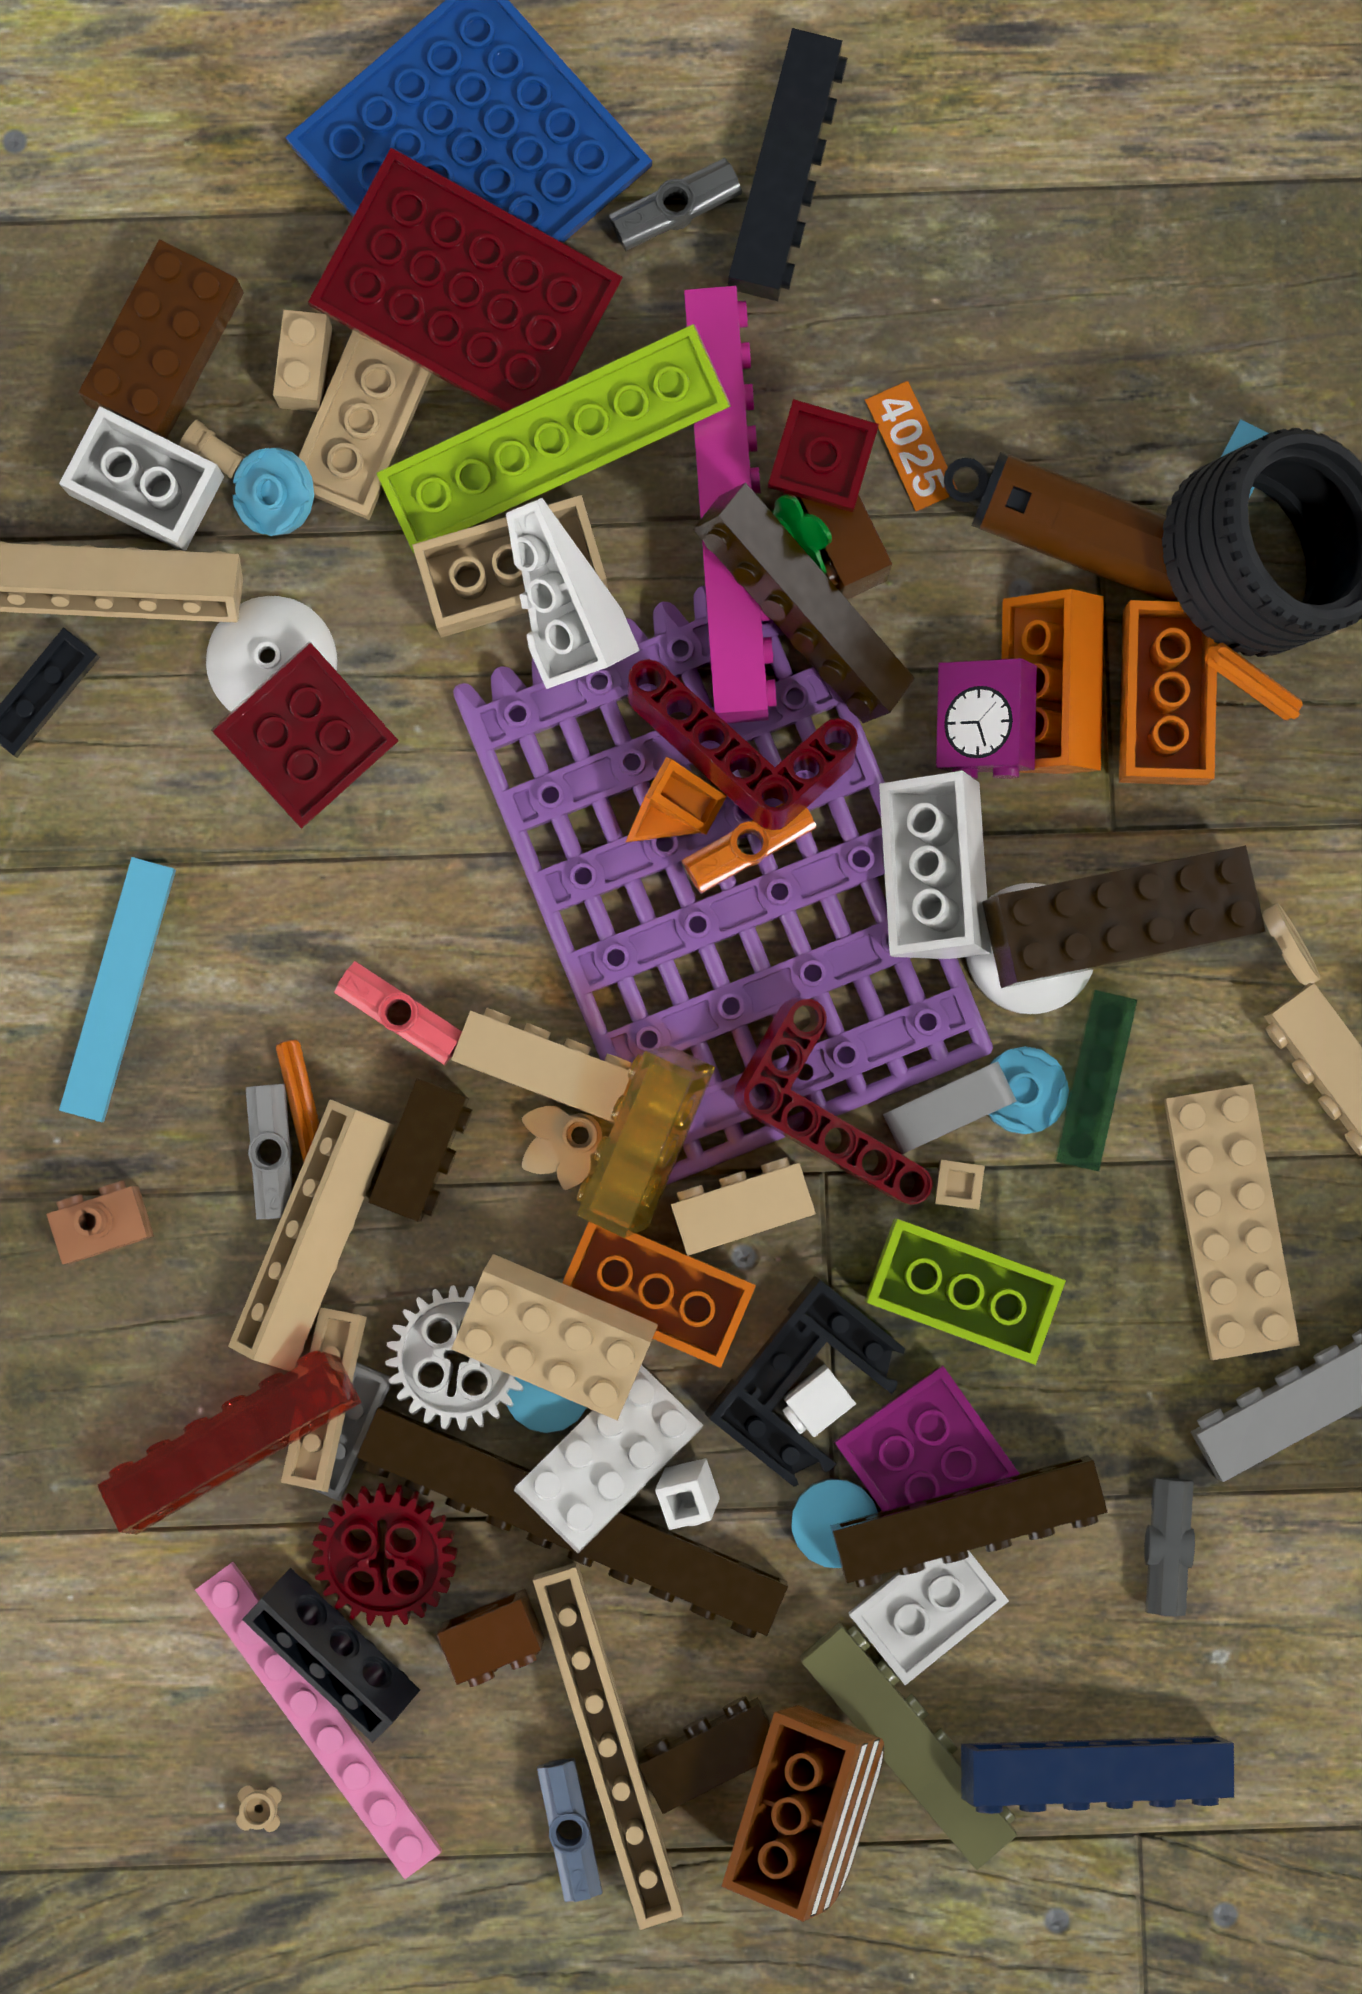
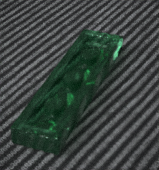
(1095, 1080)

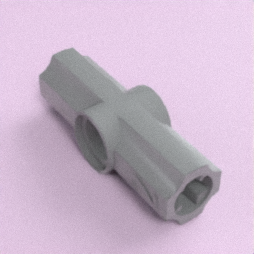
(269, 1121)

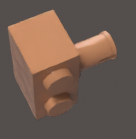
(99, 1224)

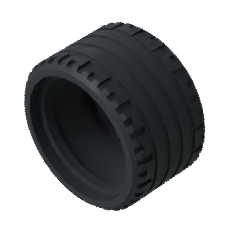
(1214, 555)

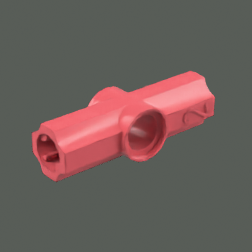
(376, 996)

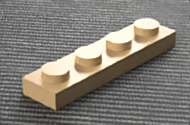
(312, 1457)

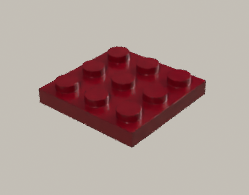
(305, 735)

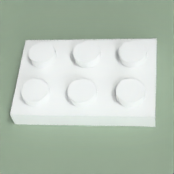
(927, 1613)

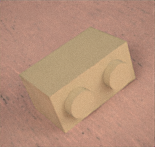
(302, 360)

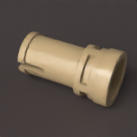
(205, 444)

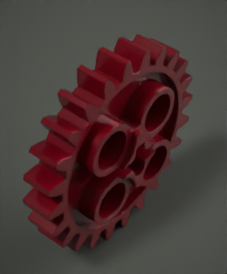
(424, 1555)

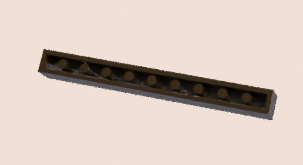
(626, 1545)

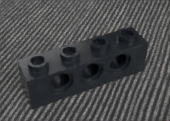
(331, 1655)

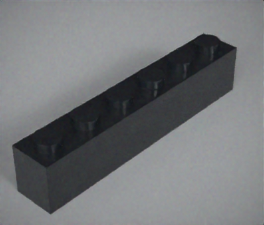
(785, 165)

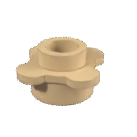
(249, 1818)

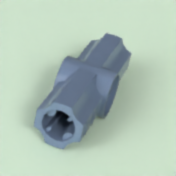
(575, 1856)

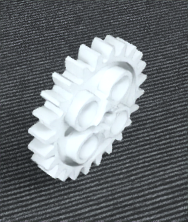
(418, 1351)

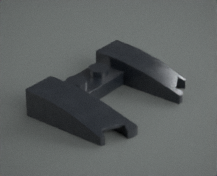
(748, 1402)

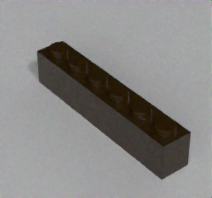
(804, 603)
(969, 1520)

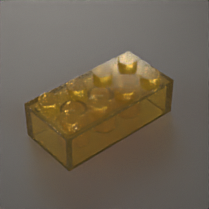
(644, 1140)

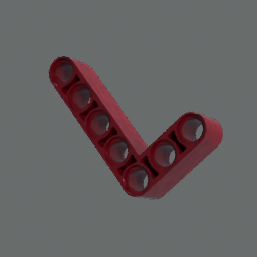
(737, 753)
(817, 1120)

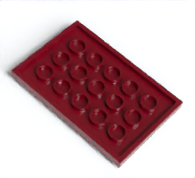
(463, 287)

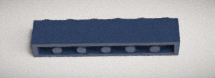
(1097, 1772)

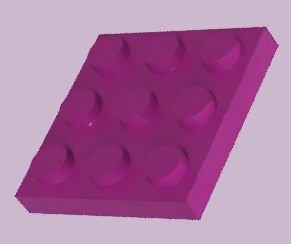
(924, 1445)

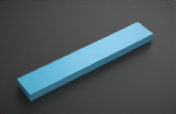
(117, 989)

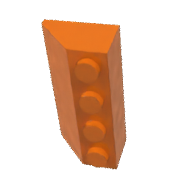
(1065, 641)

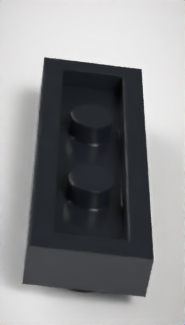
(43, 690)

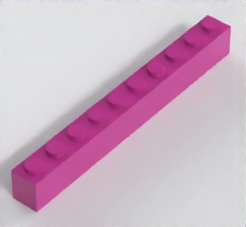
(723, 463)

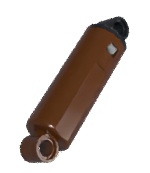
(1068, 522)

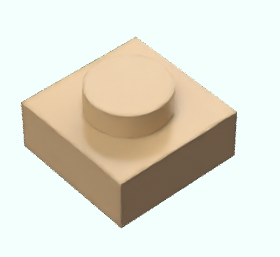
(959, 1184)

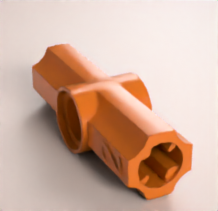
(724, 858)

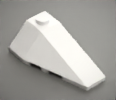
(570, 609)

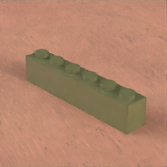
(911, 1748)

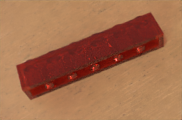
(228, 1442)

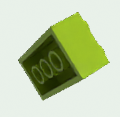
(964, 1291)

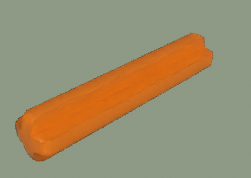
(1253, 681)
(298, 1093)

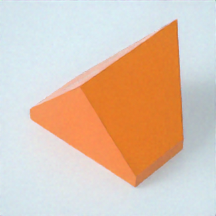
(676, 805)

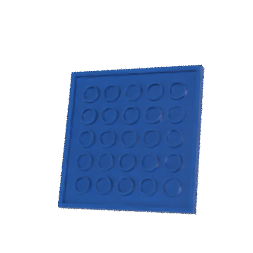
(484, 108)

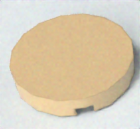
(1291, 944)

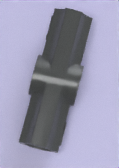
(699, 190)
(1169, 1546)

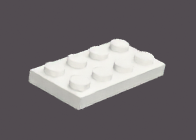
(608, 1461)

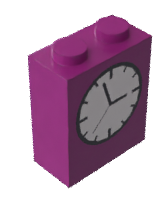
(986, 717)

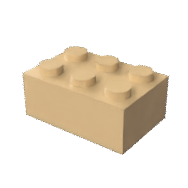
(742, 1206)

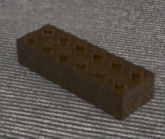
(1123, 916)

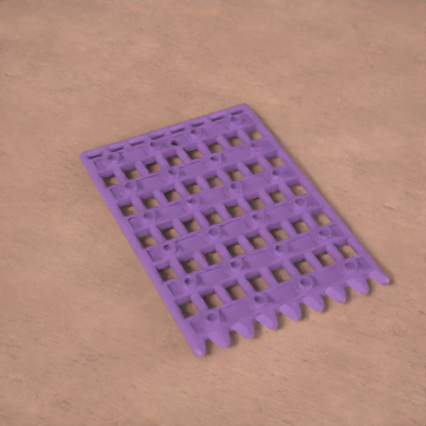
(633, 763)

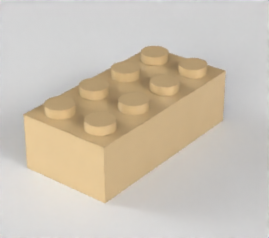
(474, 574)
(554, 1336)

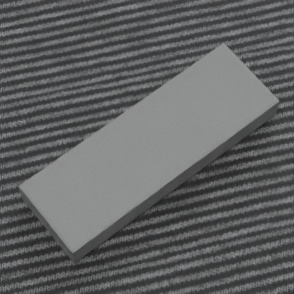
(372, 1390)

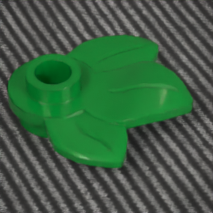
(806, 529)

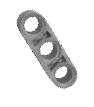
(949, 1107)

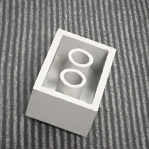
(142, 479)

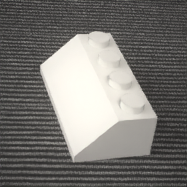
(934, 866)

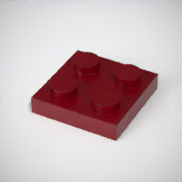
(823, 455)

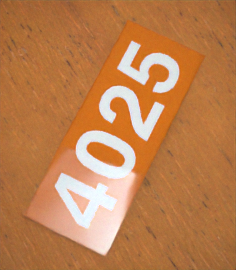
(910, 444)

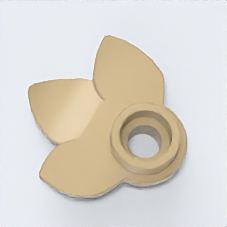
(554, 1147)

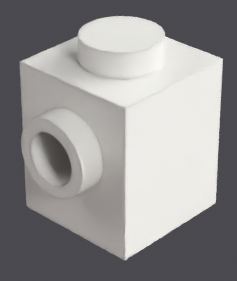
(687, 1494)

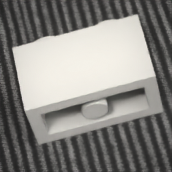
(817, 1402)

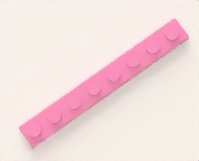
(323, 1730)

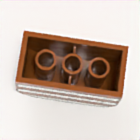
(804, 1813)

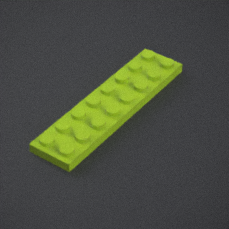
(555, 438)

